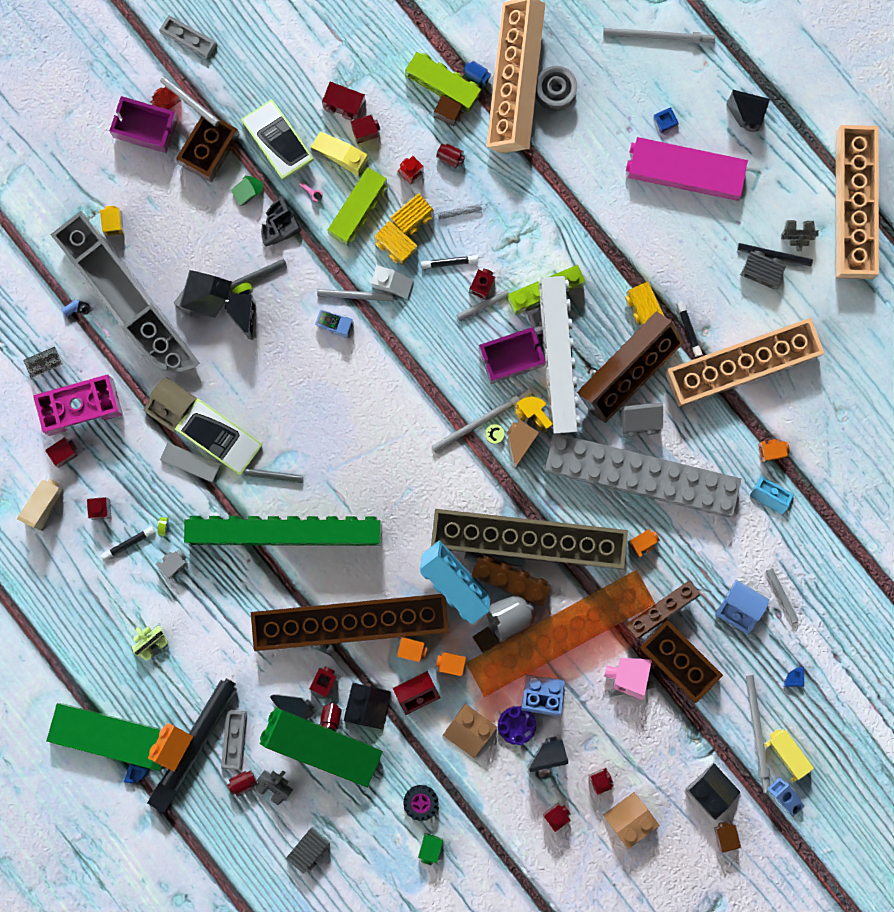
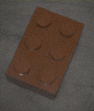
(207, 148)

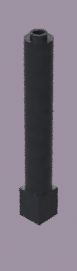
(201, 731)

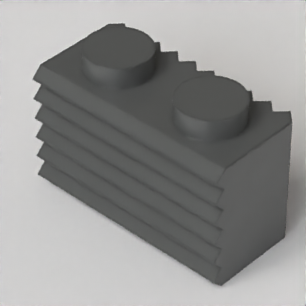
(763, 269)
(307, 850)

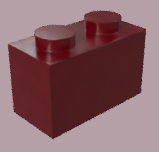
(343, 101)
(416, 693)

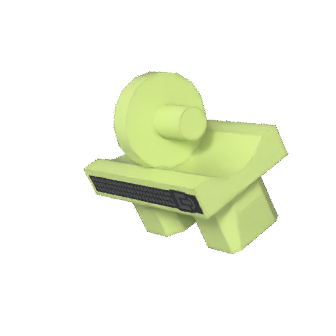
(155, 636)

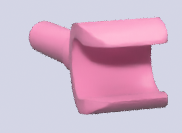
(311, 191)

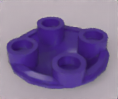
(516, 725)

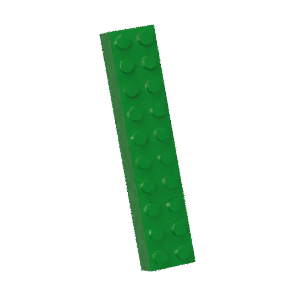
(283, 532)

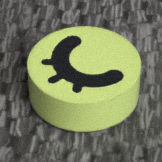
(494, 434)

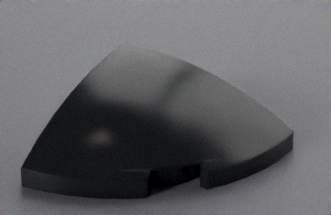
(279, 223)

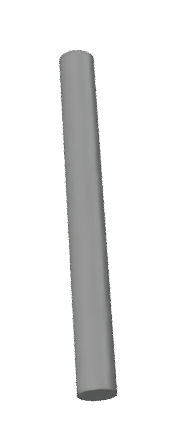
(190, 101)
(355, 295)

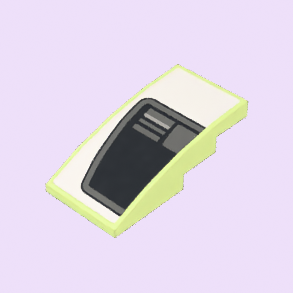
(277, 140)
(218, 436)

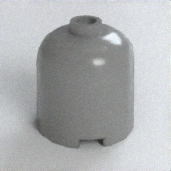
(510, 616)

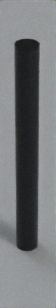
(775, 254)

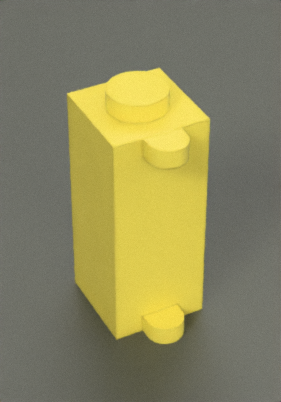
(789, 754)

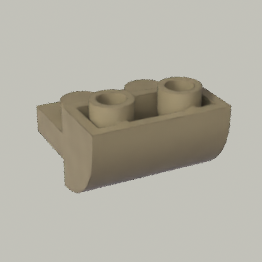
(169, 403)

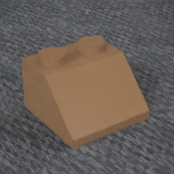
(520, 440)
(469, 730)
(631, 820)

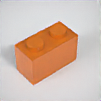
(411, 650)
(451, 663)
(170, 747)

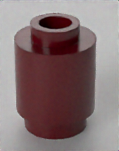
(450, 155)
(331, 716)
(242, 783)

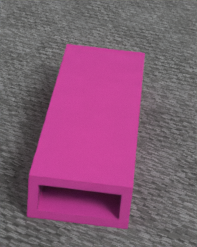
(686, 168)

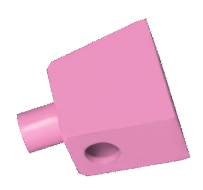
(630, 676)

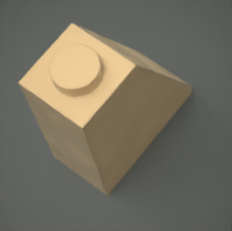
(40, 504)

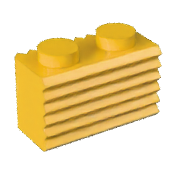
(412, 215)
(395, 243)
(643, 302)

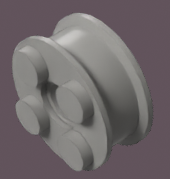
(556, 76)

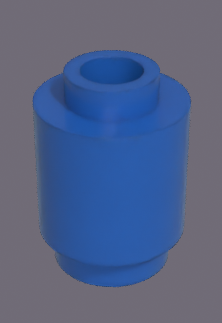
(476, 73)

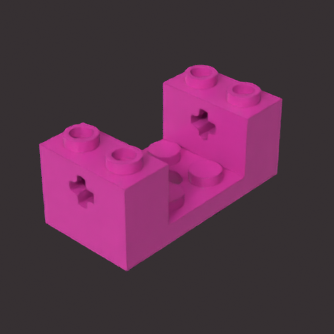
(97, 399)

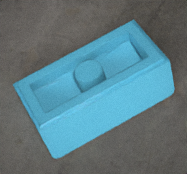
(771, 495)

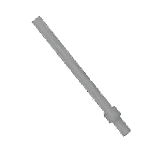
(696, 37)
(483, 419)
(764, 771)

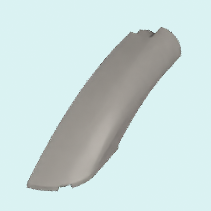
(123, 295)

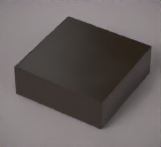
(485, 639)

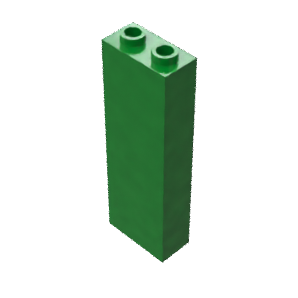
(103, 735)
(320, 747)

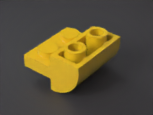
(532, 408)

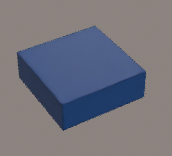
(666, 119)

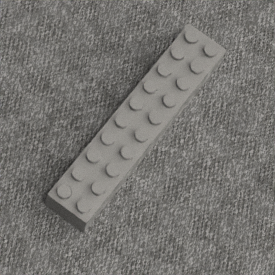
(642, 475)

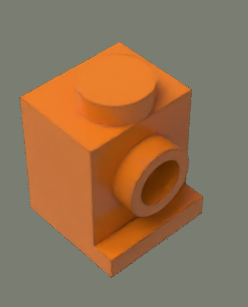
(773, 450)
(644, 542)

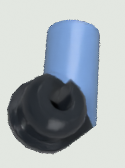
(76, 306)

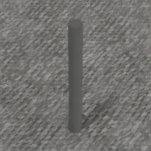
(259, 273)

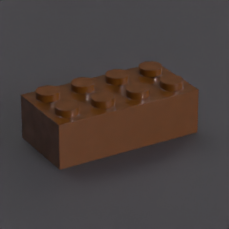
(680, 661)

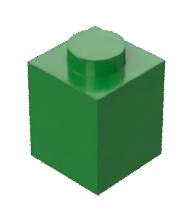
(430, 849)

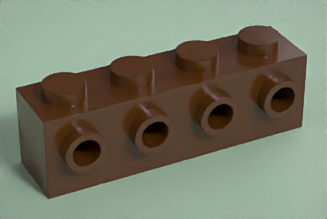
(511, 580)

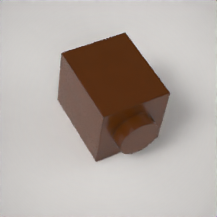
(448, 111)
(727, 836)

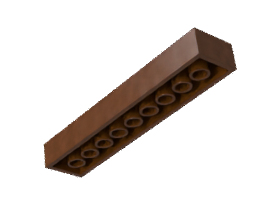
(349, 622)

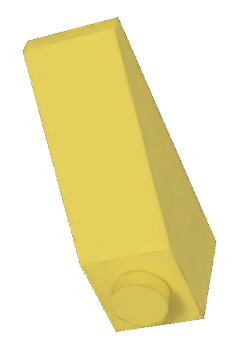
(340, 153)

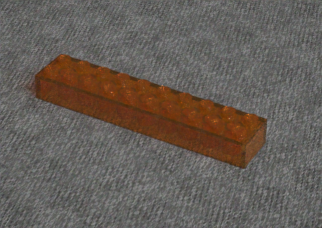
(560, 633)

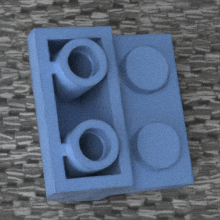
(742, 607)
(543, 695)

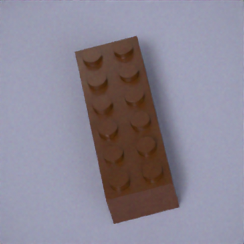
(630, 367)

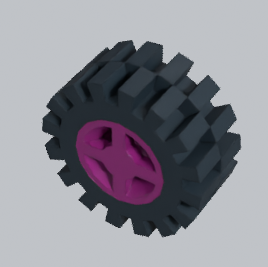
(418, 808)

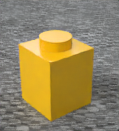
(111, 221)

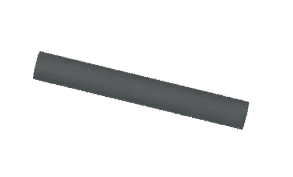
(274, 475)

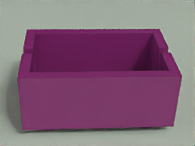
(143, 124)
(512, 355)

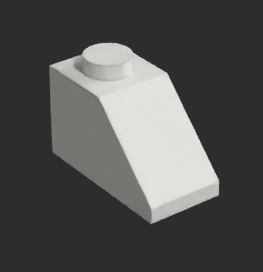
(391, 282)

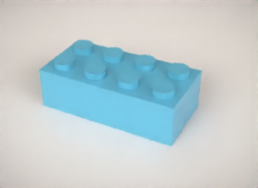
(455, 582)

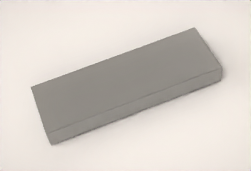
(188, 37)
(190, 462)
(233, 739)

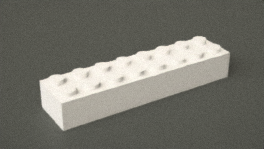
(558, 354)

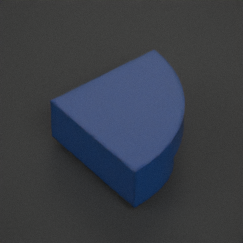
(795, 678)
(135, 773)

